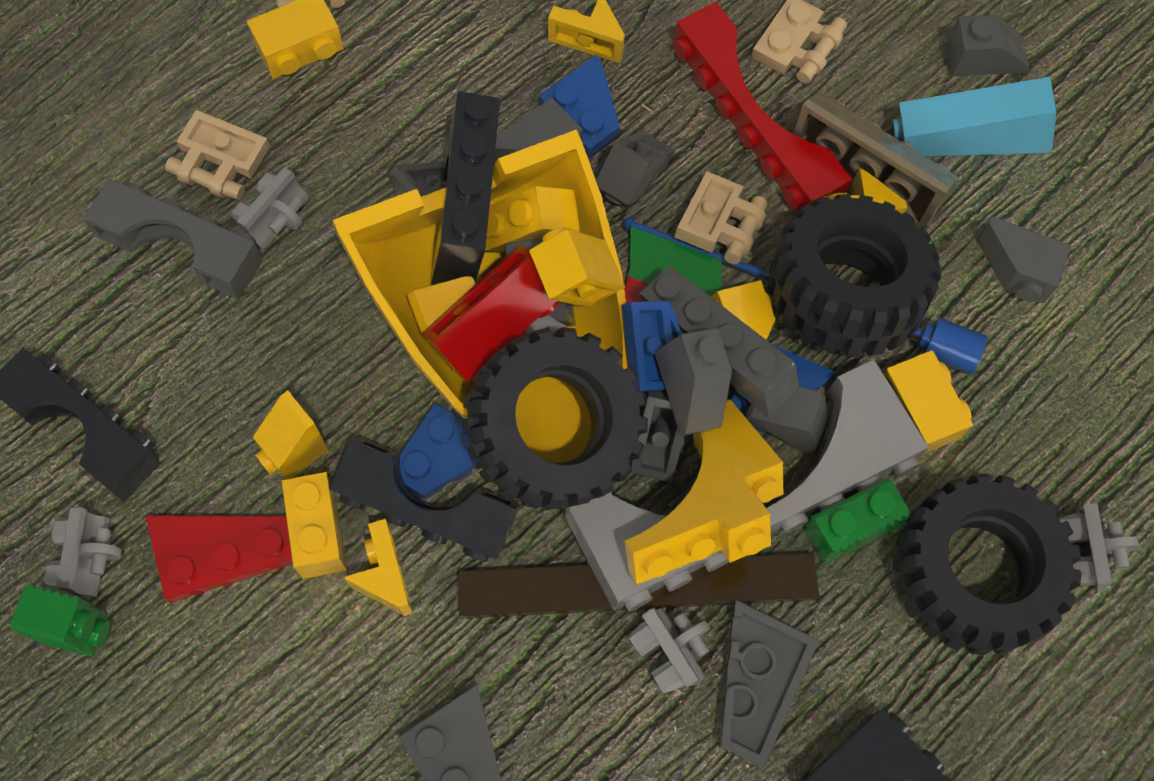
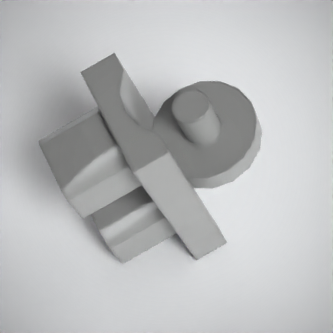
(273, 208)
(84, 552)
(1096, 567)
(659, 631)

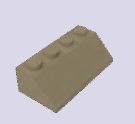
(866, 146)

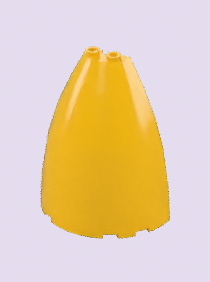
(394, 255)

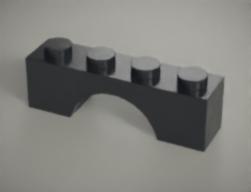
(110, 453)
(373, 478)

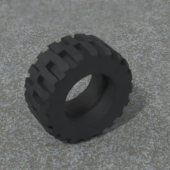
(861, 236)
(611, 407)
(1029, 531)

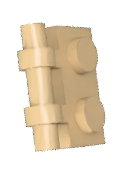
(788, 34)
(221, 144)
(709, 212)

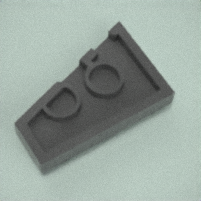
(761, 682)
(454, 742)

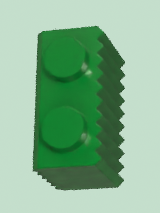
(856, 521)
(60, 620)

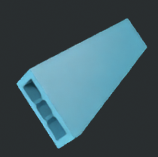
(981, 121)

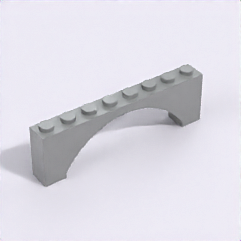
(865, 442)

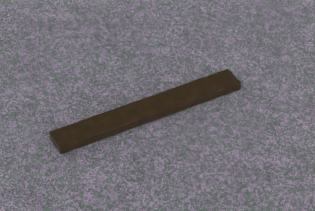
(578, 590)

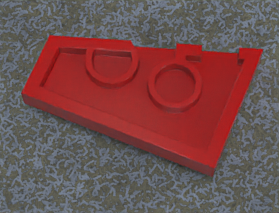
(215, 551)

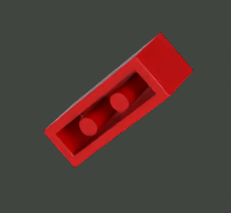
(490, 314)

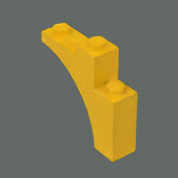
(721, 508)

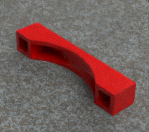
(798, 166)

